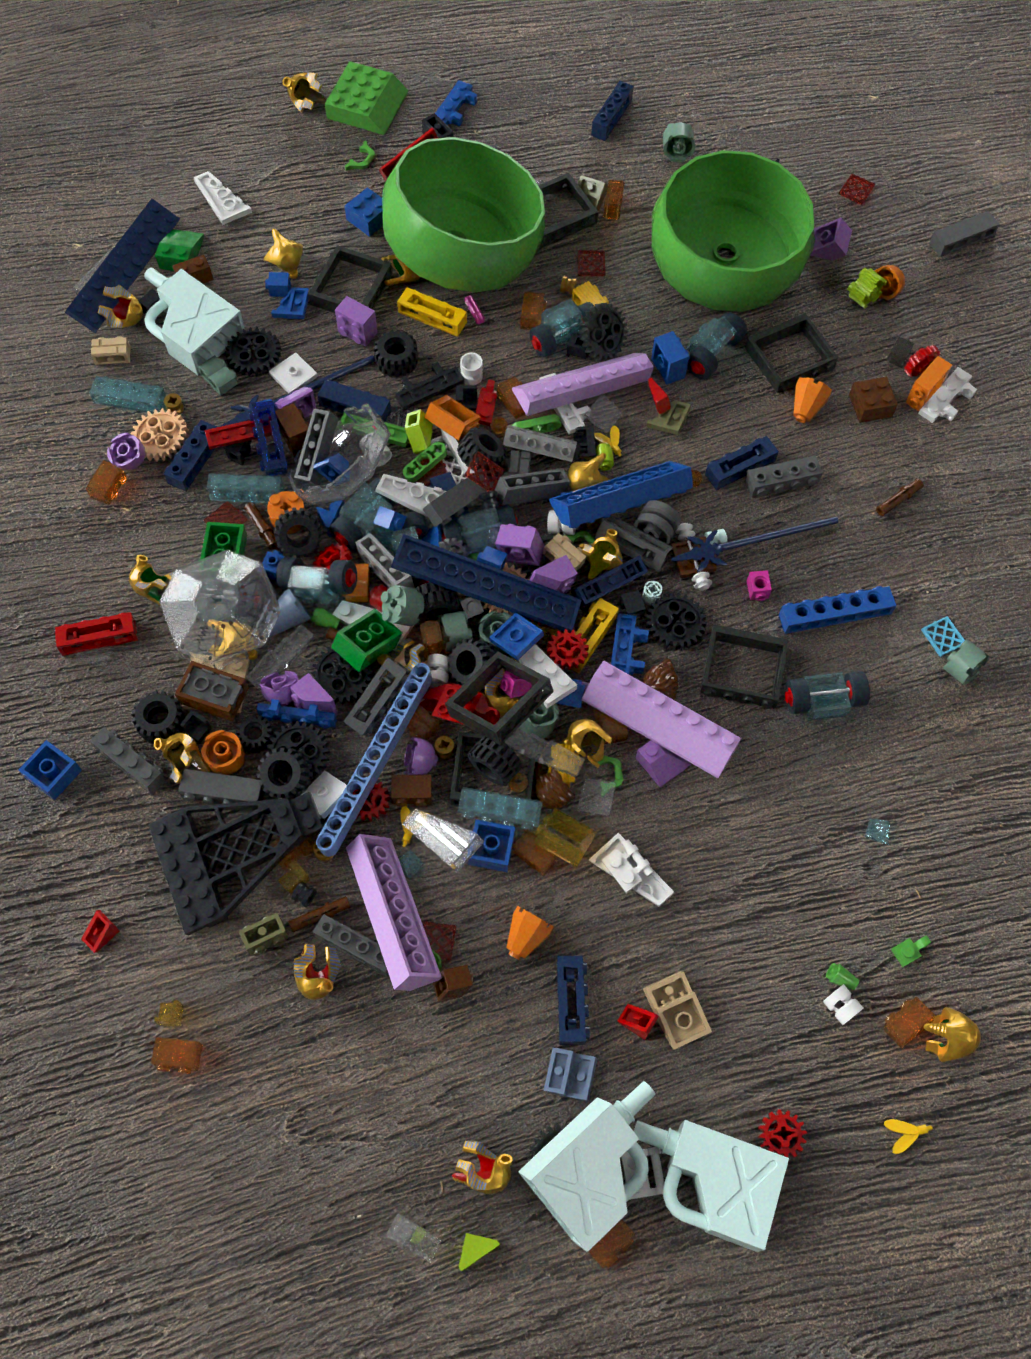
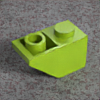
(418, 431)

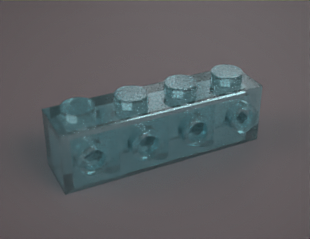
(127, 394)
(243, 487)
(499, 807)

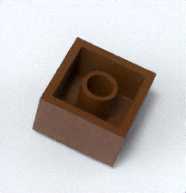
(873, 399)
(292, 427)

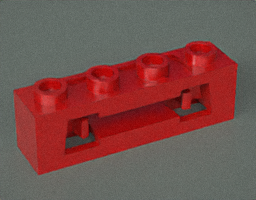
(96, 633)

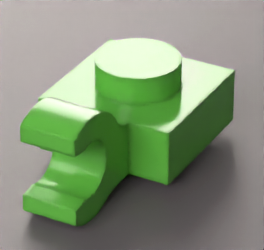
(908, 951)

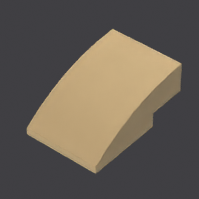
(677, 1010)

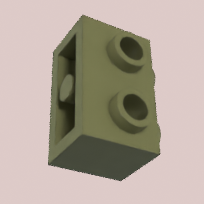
(264, 934)

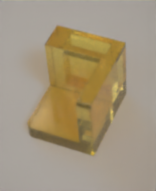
(293, 877)
(170, 1014)

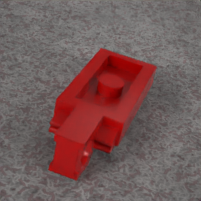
(486, 403)

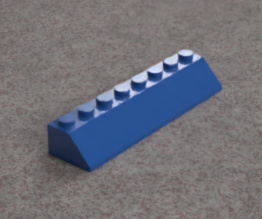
(621, 493)

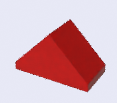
(99, 931)
(638, 1020)

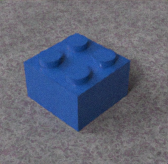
(365, 212)
(670, 357)
(50, 770)
(496, 849)

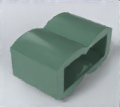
(218, 375)

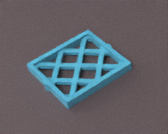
(932, 640)

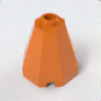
(809, 399)
(526, 933)

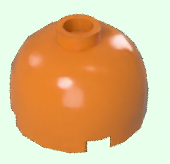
(895, 281)

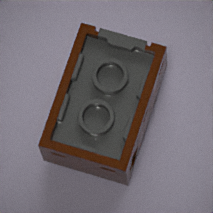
(212, 691)

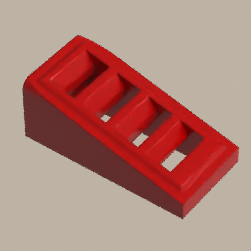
(659, 396)

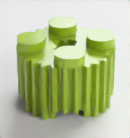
(866, 287)

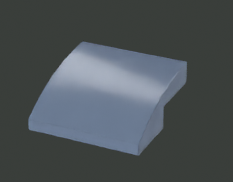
(570, 1074)

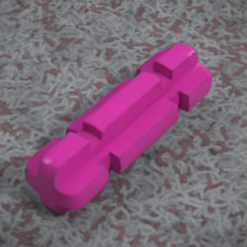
(474, 309)

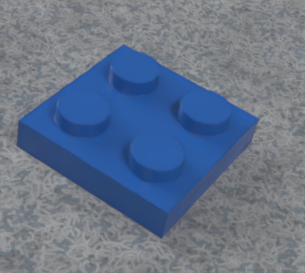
(516, 636)

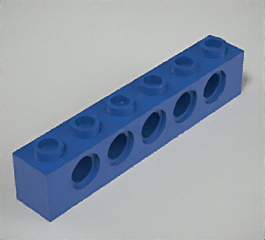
(792, 622)

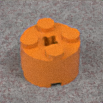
(281, 502)
(222, 742)

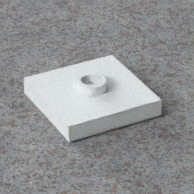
(293, 373)
(326, 793)

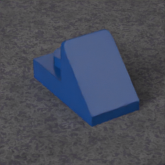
(327, 517)

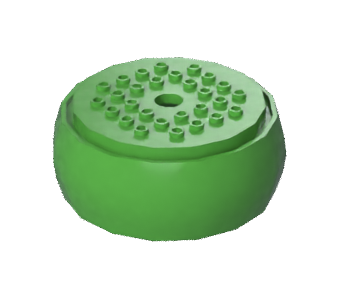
(469, 193)
(736, 205)

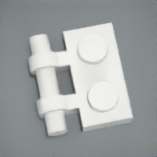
(621, 868)

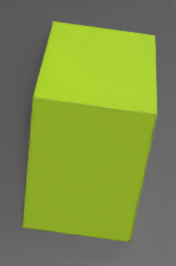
(474, 1249)

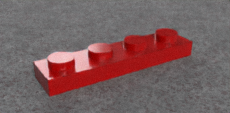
(233, 433)

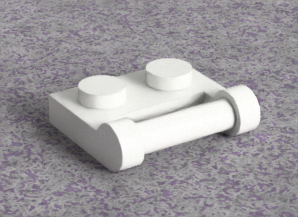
(629, 1168)

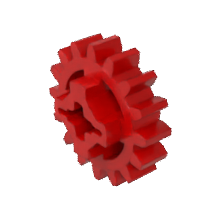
(921, 360)
(332, 553)
(559, 652)
(375, 795)
(781, 1124)

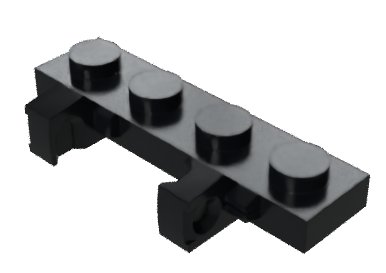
(440, 382)

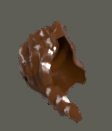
(663, 678)
(551, 788)

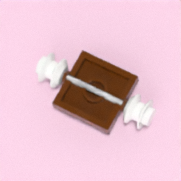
(689, 567)

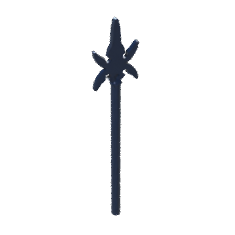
(245, 416)
(708, 551)

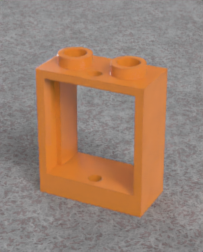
(928, 383)
(452, 417)

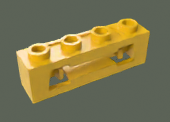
(432, 311)
(600, 611)

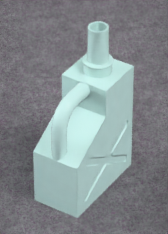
(196, 318)
(581, 1168)
(731, 1178)

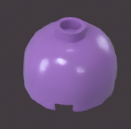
(126, 451)
(278, 687)
(419, 757)

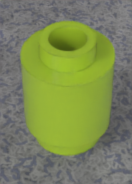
(609, 461)

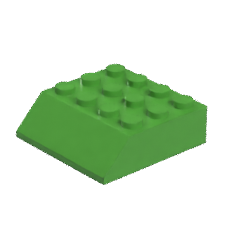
(366, 98)

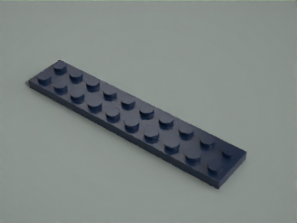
(123, 264)
(486, 583)

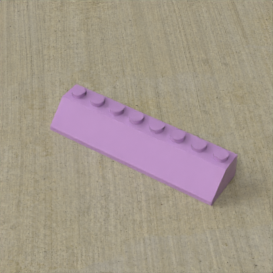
(583, 383)
(661, 719)
(392, 913)

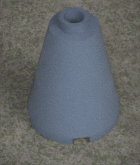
(291, 613)

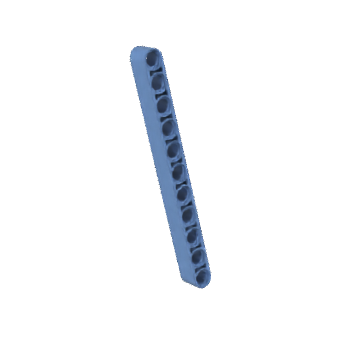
(375, 767)

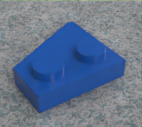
(293, 305)

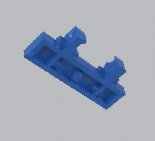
(459, 94)
(625, 635)
(291, 714)

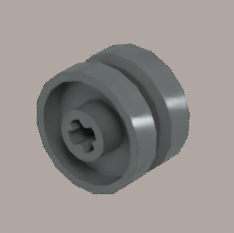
(658, 521)

